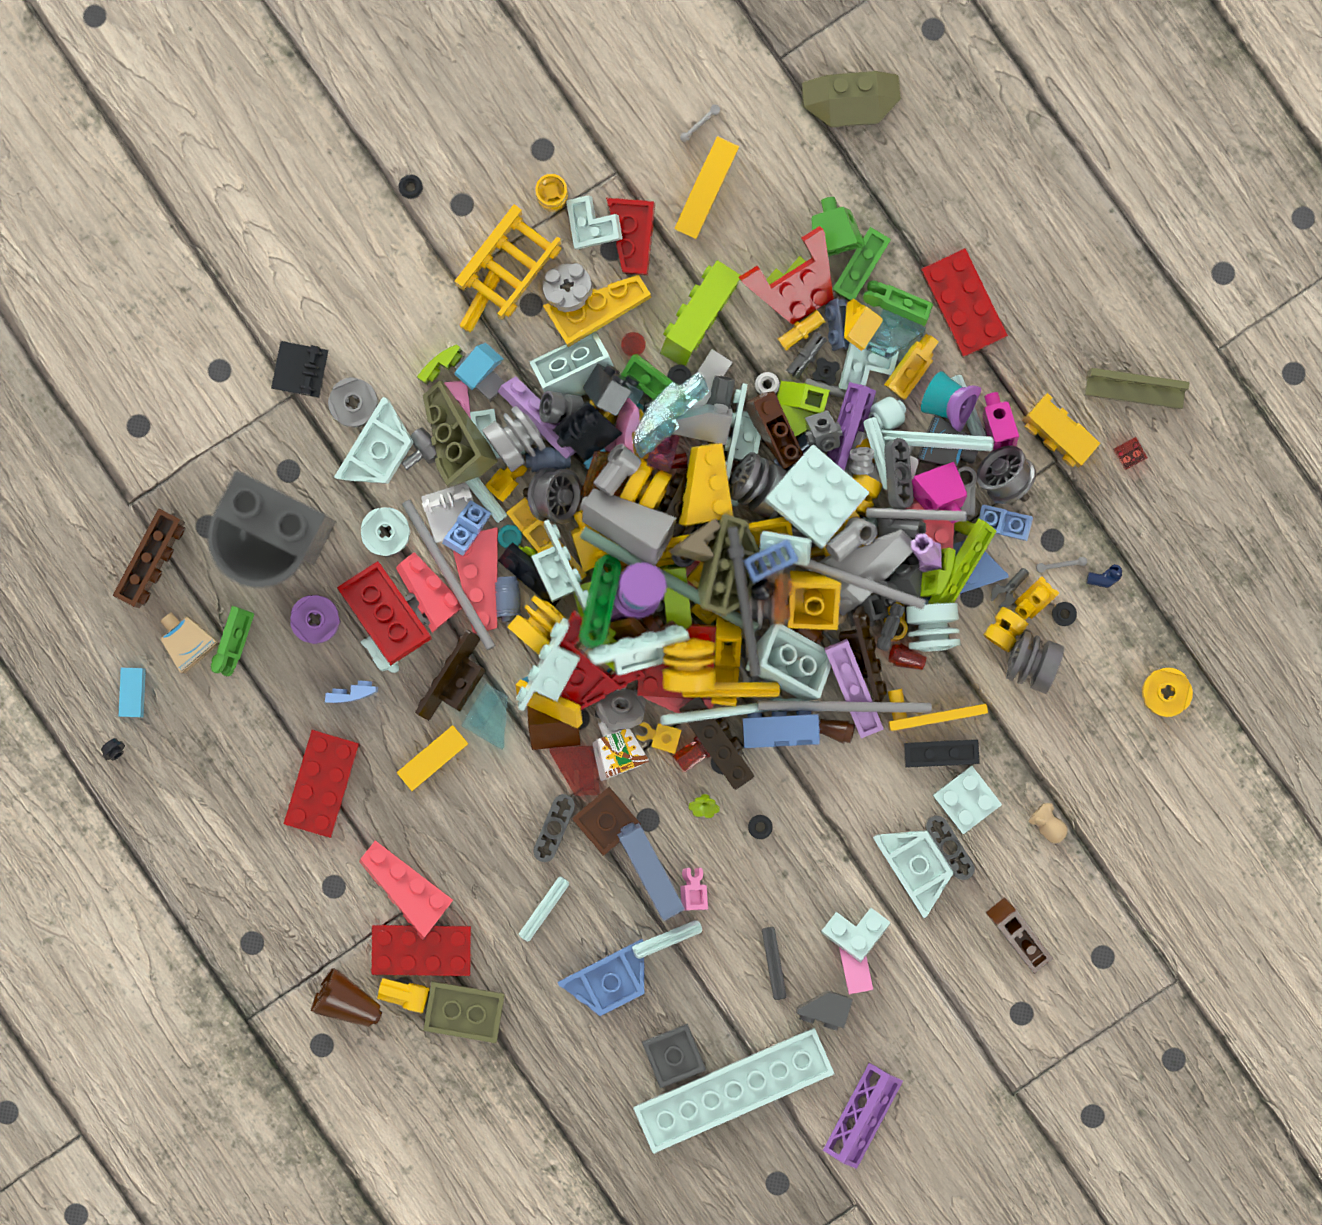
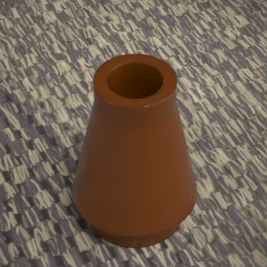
(837, 730)

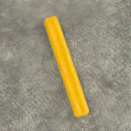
(739, 689)

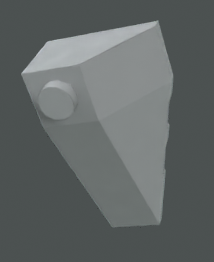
(872, 563)

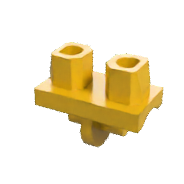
(1035, 599)

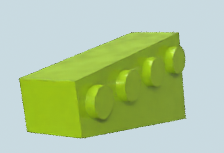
(699, 313)

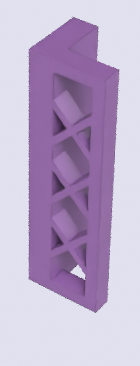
(853, 413)
(866, 1118)

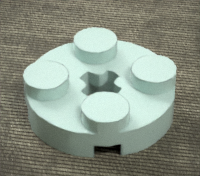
(371, 530)

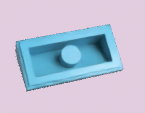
(132, 692)

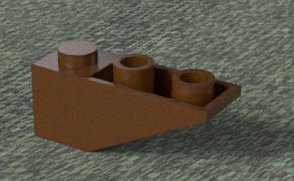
(774, 428)

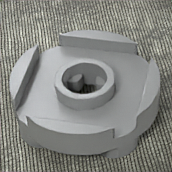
(564, 274)
(340, 396)
(621, 718)

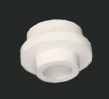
(767, 376)

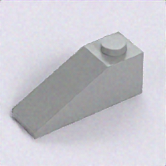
(706, 423)

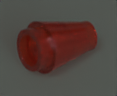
(904, 657)

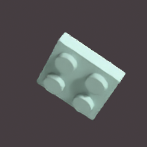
(967, 799)

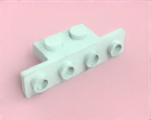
(744, 435)
(556, 571)
(638, 652)
(553, 669)

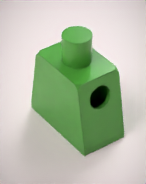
(839, 227)

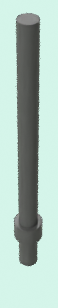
(736, 552)

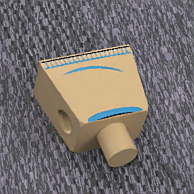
(186, 641)

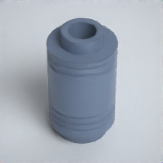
(547, 458)
(507, 598)

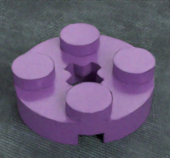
(317, 605)

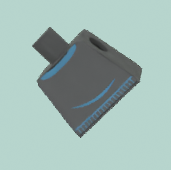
(944, 456)

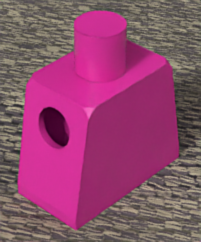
(1003, 429)
(940, 489)

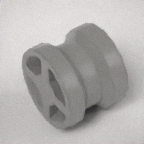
(862, 460)

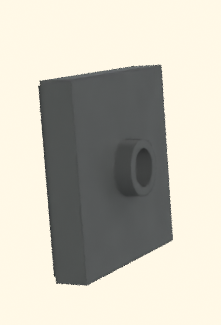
(673, 1055)

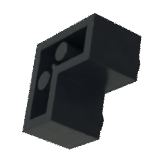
(610, 389)

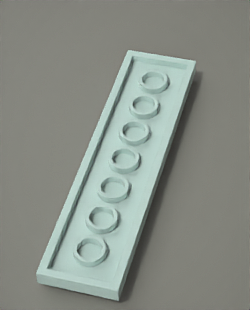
(733, 1090)

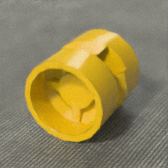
(551, 192)
(872, 486)
(1001, 637)

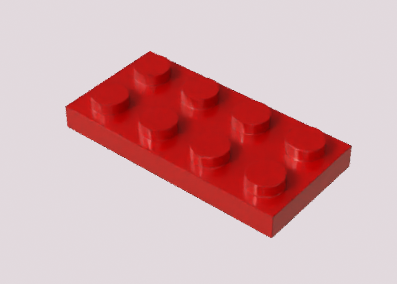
(964, 302)
(384, 613)
(321, 783)
(403, 952)

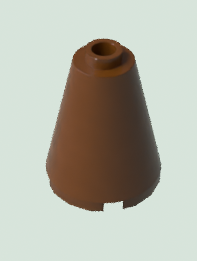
(345, 1001)

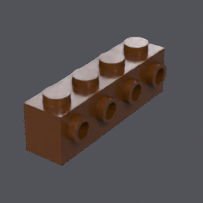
(149, 558)

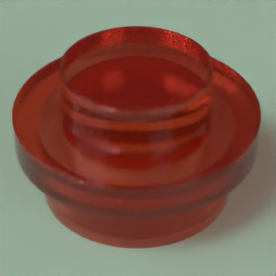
(633, 344)

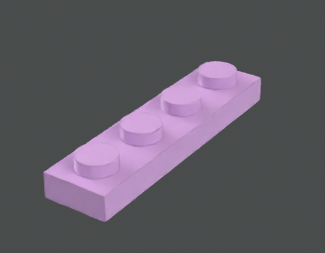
(519, 395)
(853, 686)

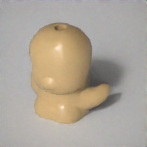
(1049, 826)

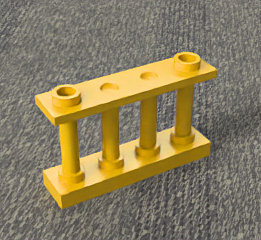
(498, 240)

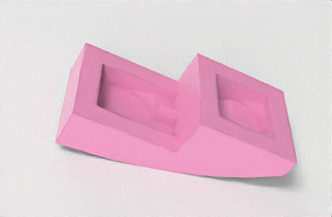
(627, 423)
(856, 973)

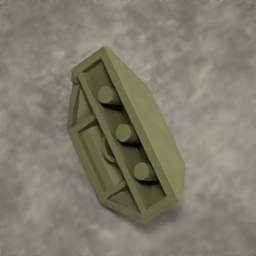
(851, 97)
(717, 581)

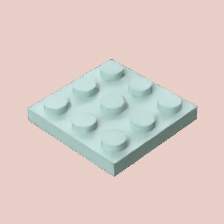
(816, 496)

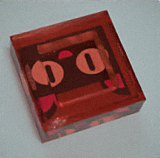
(1130, 453)

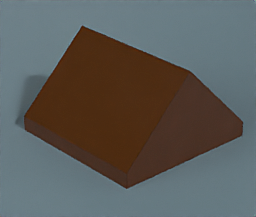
(549, 732)

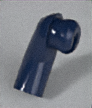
(1107, 578)

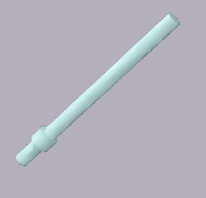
(717, 712)

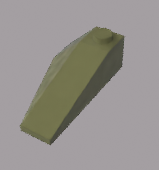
(458, 442)

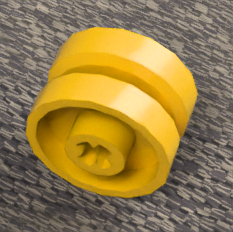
(646, 491)

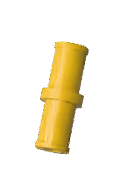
(801, 330)

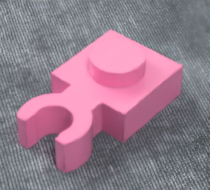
(693, 894)

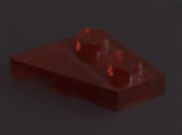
(578, 768)

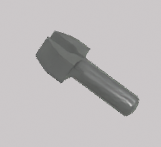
(1009, 588)

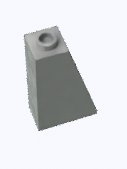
(629, 524)

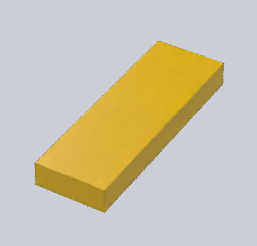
(561, 709)
(432, 758)

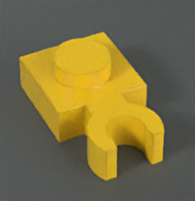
(504, 482)

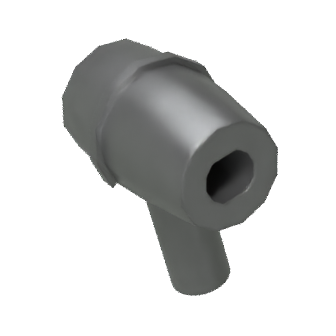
(424, 449)

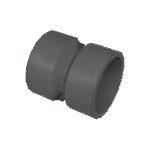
(557, 407)

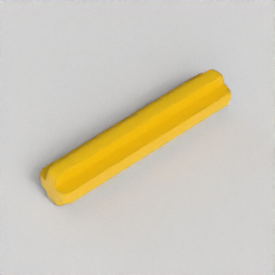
(479, 303)

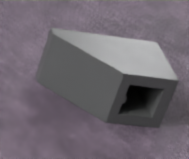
(909, 577)
(828, 1008)

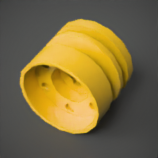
(538, 627)
(688, 667)

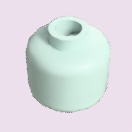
(889, 413)

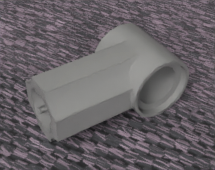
(621, 464)
(969, 504)
(851, 538)

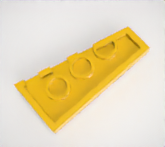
(599, 309)

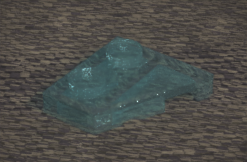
(893, 335)
(488, 716)

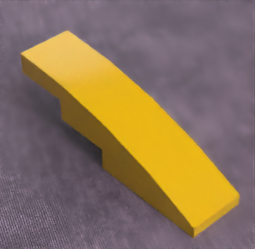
(706, 187)
(534, 530)

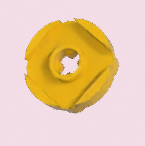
(1173, 704)

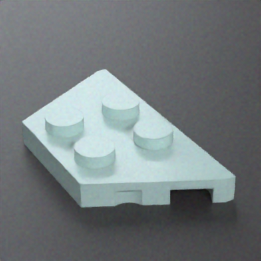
(377, 448)
(917, 865)

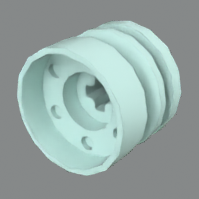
(933, 626)

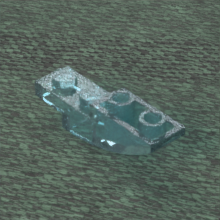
(661, 416)

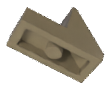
(695, 545)

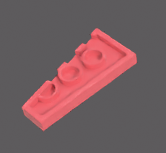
(479, 574)
(412, 893)

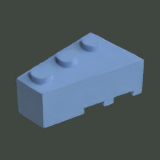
(780, 729)

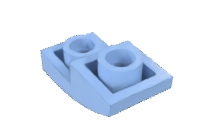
(1006, 522)
(466, 528)
(360, 691)

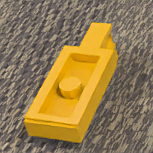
(912, 367)

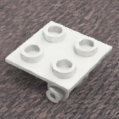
(444, 508)

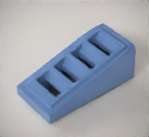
(753, 570)

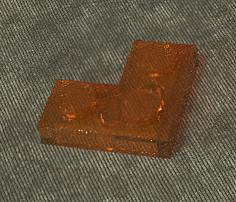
(783, 588)

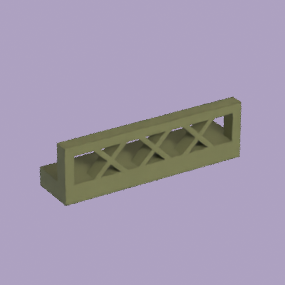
(1136, 388)

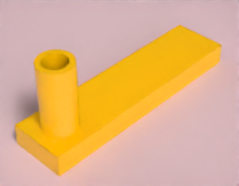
(901, 721)

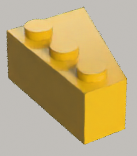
(1060, 432)
(707, 486)

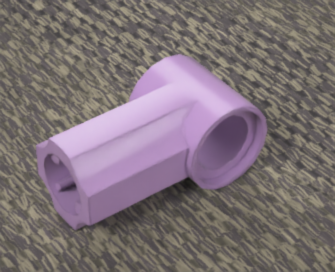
(927, 552)

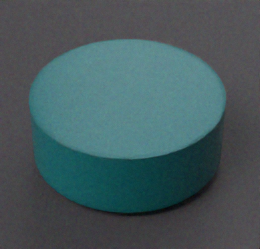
(509, 534)

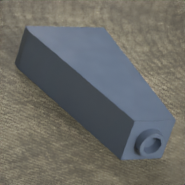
(650, 871)

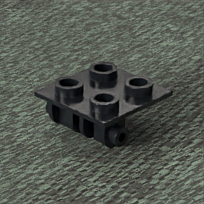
(300, 369)
(586, 431)

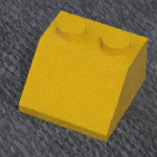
(814, 601)

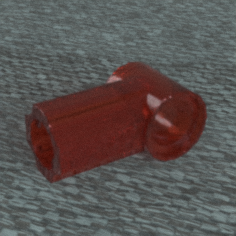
(691, 754)

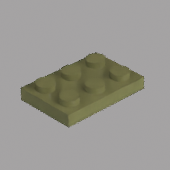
(464, 1012)

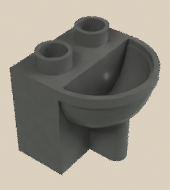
(263, 534)

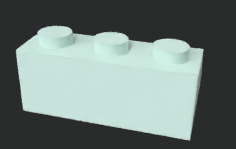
(569, 367)
(792, 662)

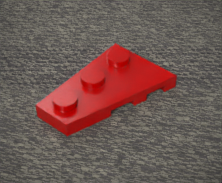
(636, 226)

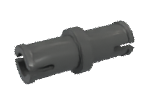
(806, 355)

